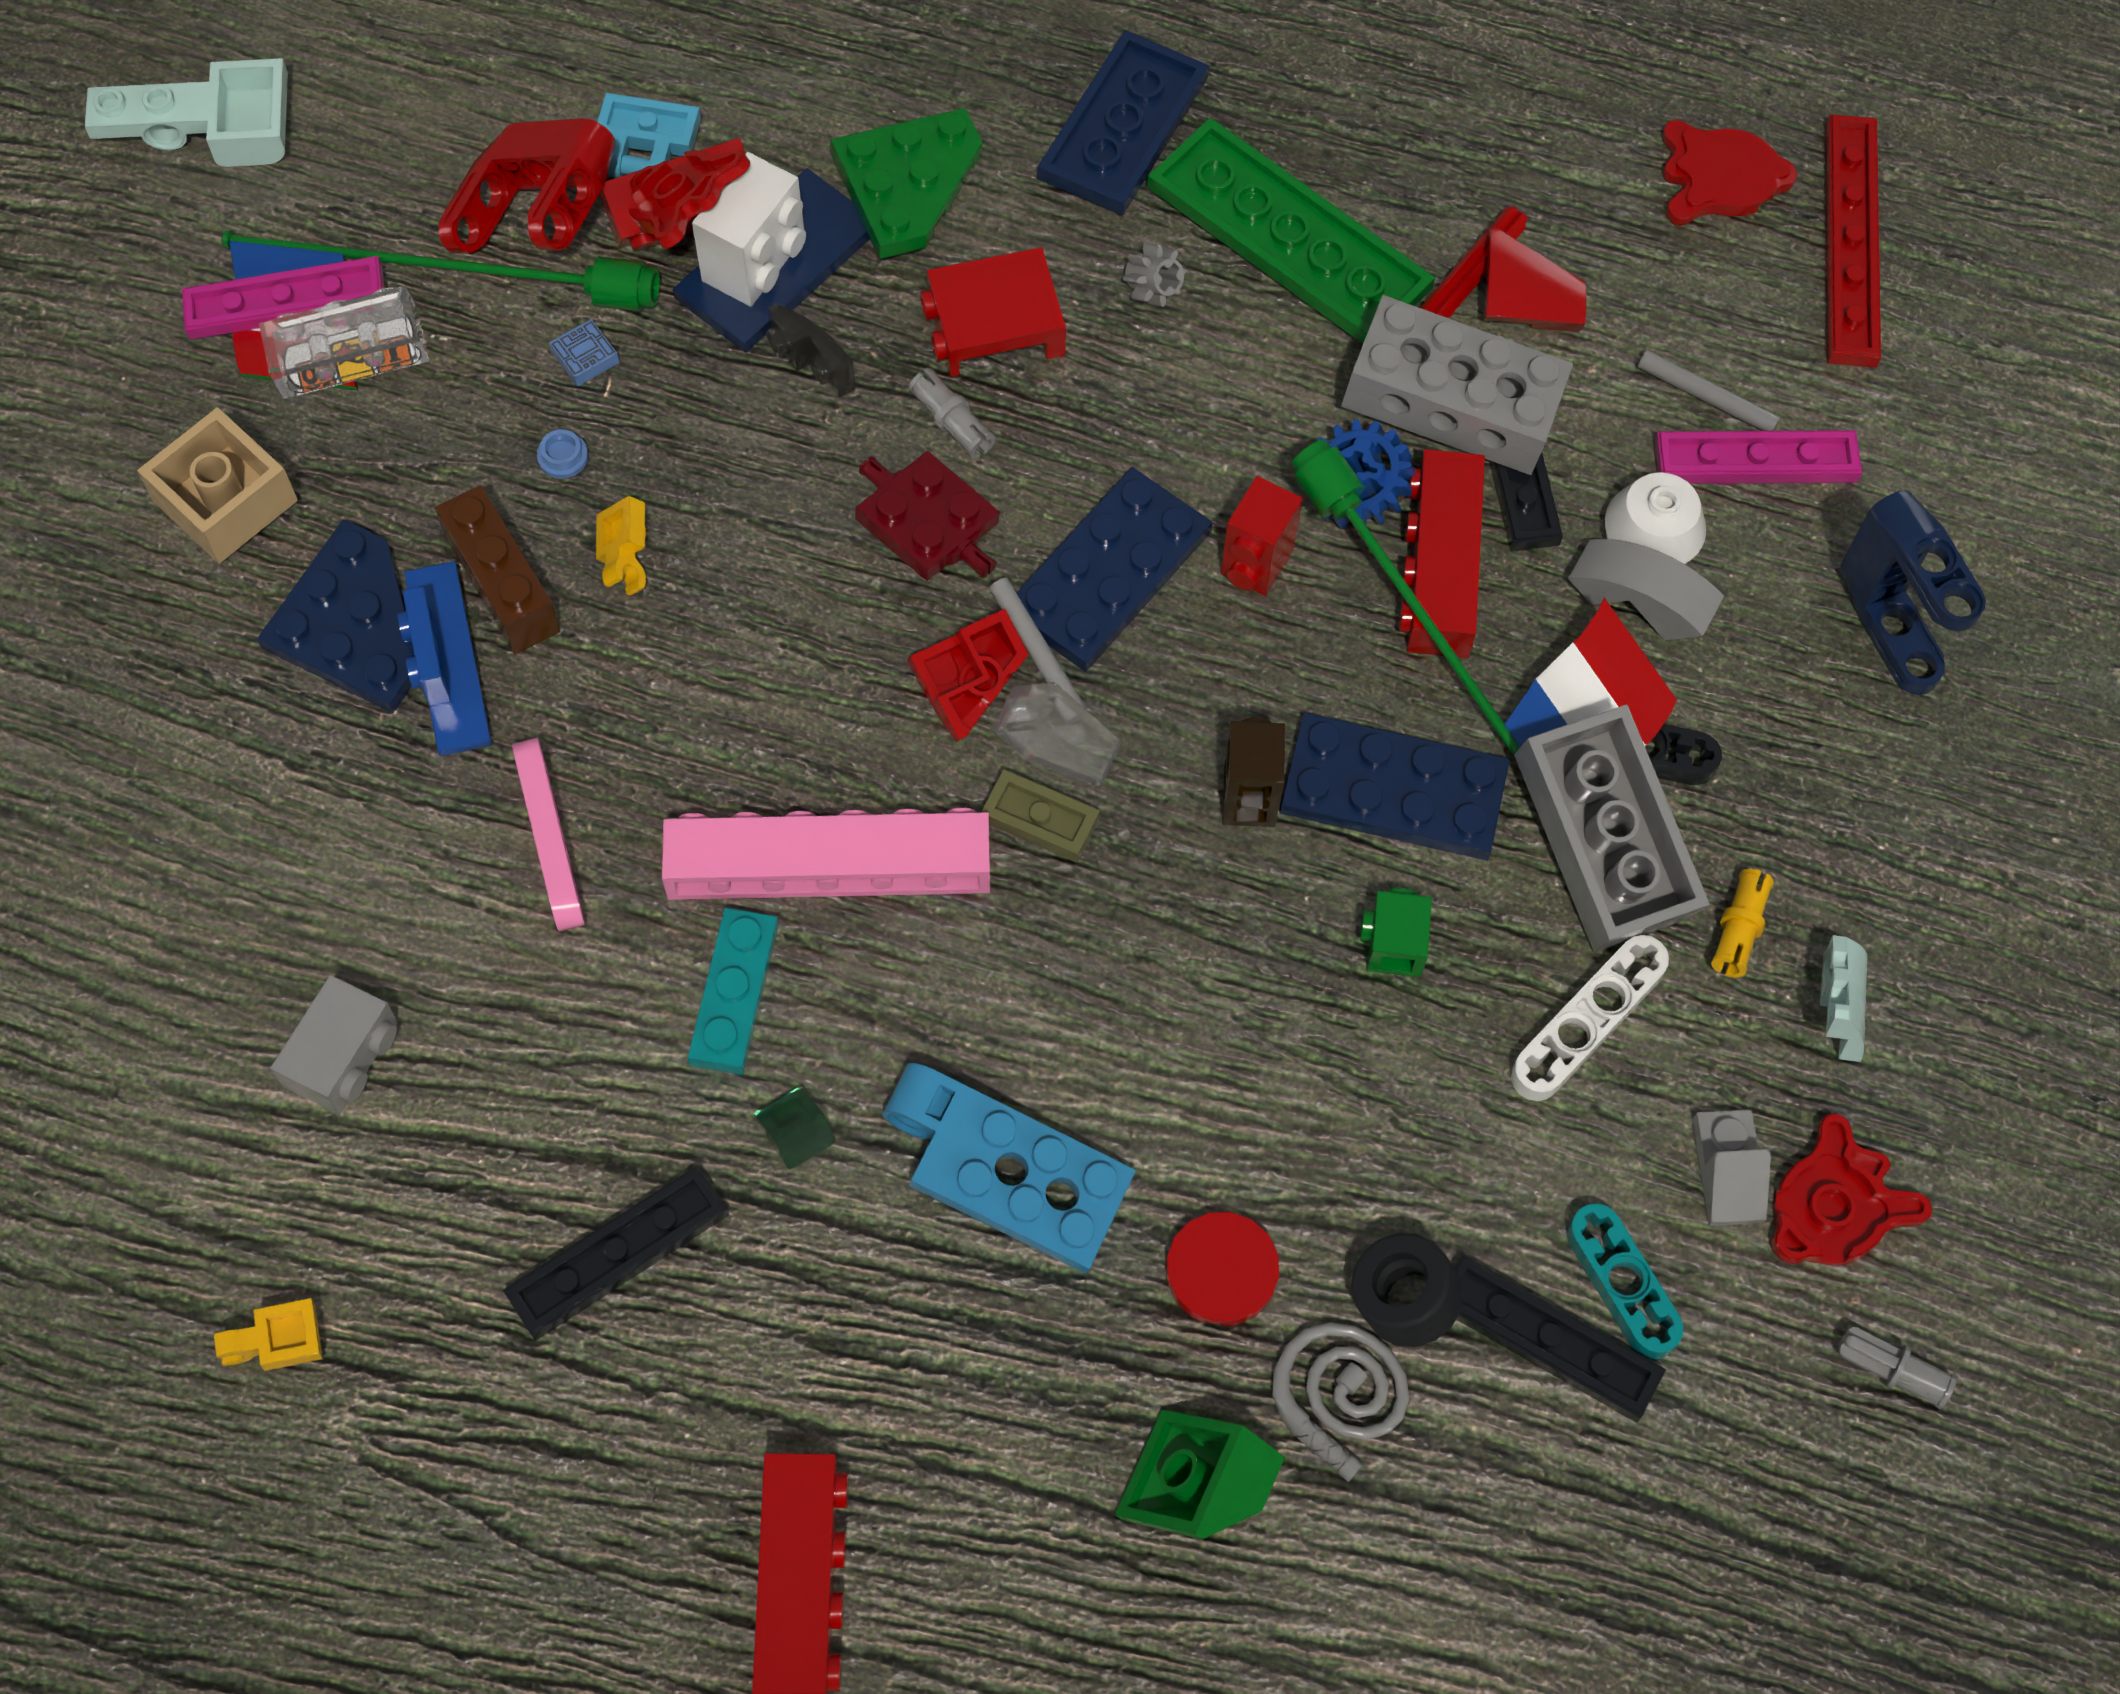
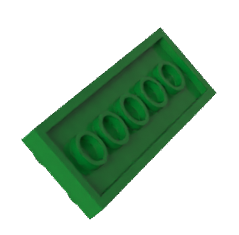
(1286, 229)

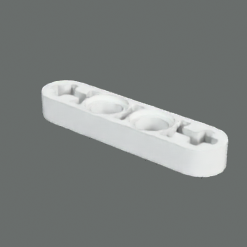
(1586, 1014)

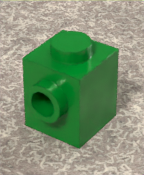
(1397, 932)

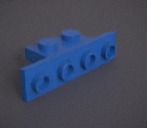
(444, 657)

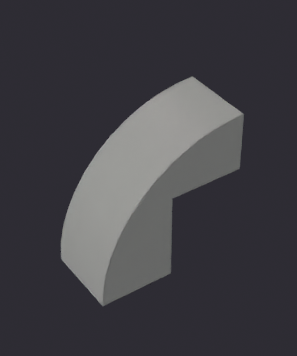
(1661, 588)

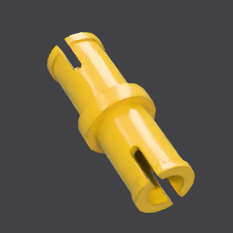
(1742, 923)

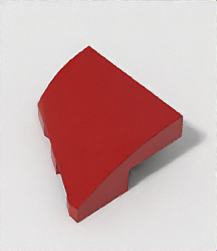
(1531, 288)
(969, 670)

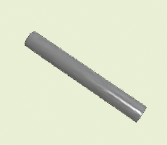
(1708, 392)
(1031, 637)

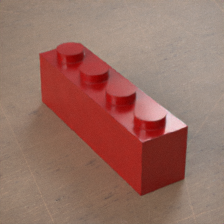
(1444, 550)
(797, 1575)

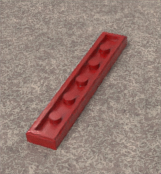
(1852, 241)

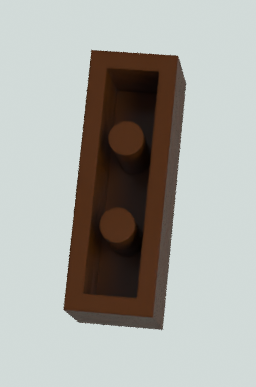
(497, 569)

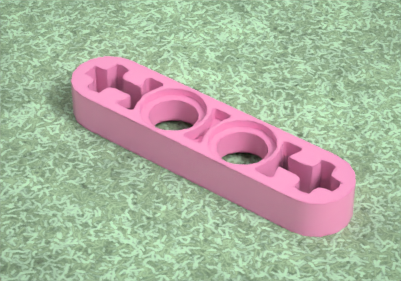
(548, 834)

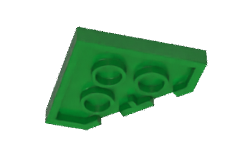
(907, 176)

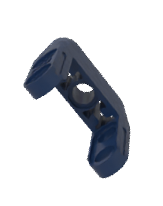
(1882, 566)

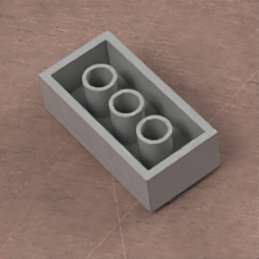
(1611, 828)

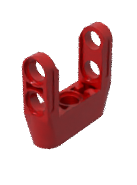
(532, 157)

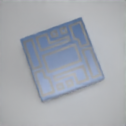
(584, 352)

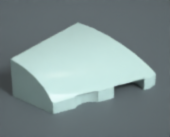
(1845, 995)

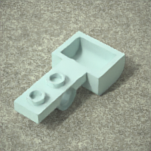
(237, 108)

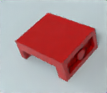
(993, 308)

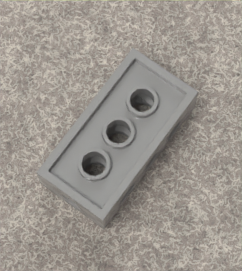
(1457, 384)

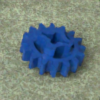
(1382, 486)

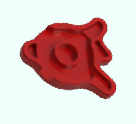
(1721, 172)
(672, 197)
(1836, 1203)

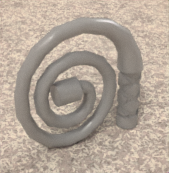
(1347, 1382)

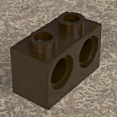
(1253, 772)

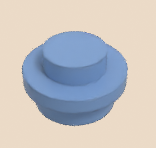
(562, 454)

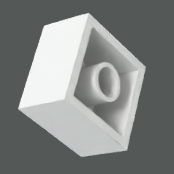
(750, 231)

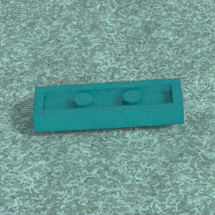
(733, 991)

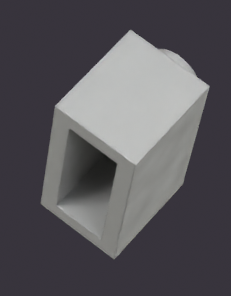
(335, 1045)

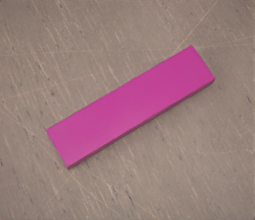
(257, 299)
(1759, 456)

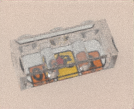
(344, 341)

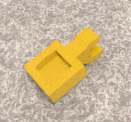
(618, 538)
(281, 1337)

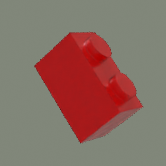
(1261, 536)

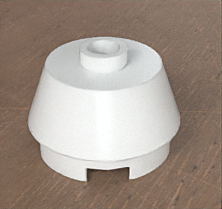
(1659, 514)

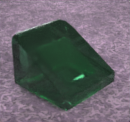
(795, 1127)

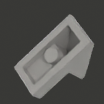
(1732, 1167)

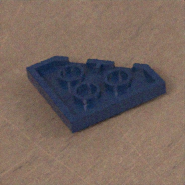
(345, 619)

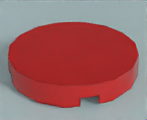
(1222, 1268)

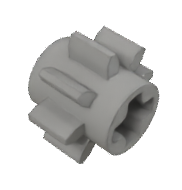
(1154, 274)

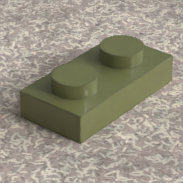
(1041, 815)

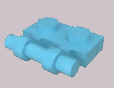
(647, 126)

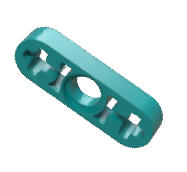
(1658, 1310)

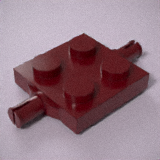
(927, 516)

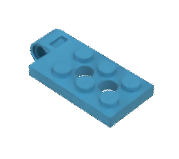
(976, 1132)

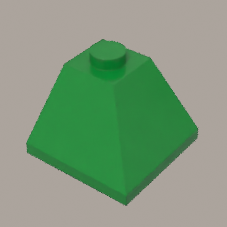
(1199, 1476)

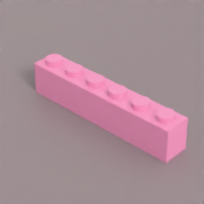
(826, 854)

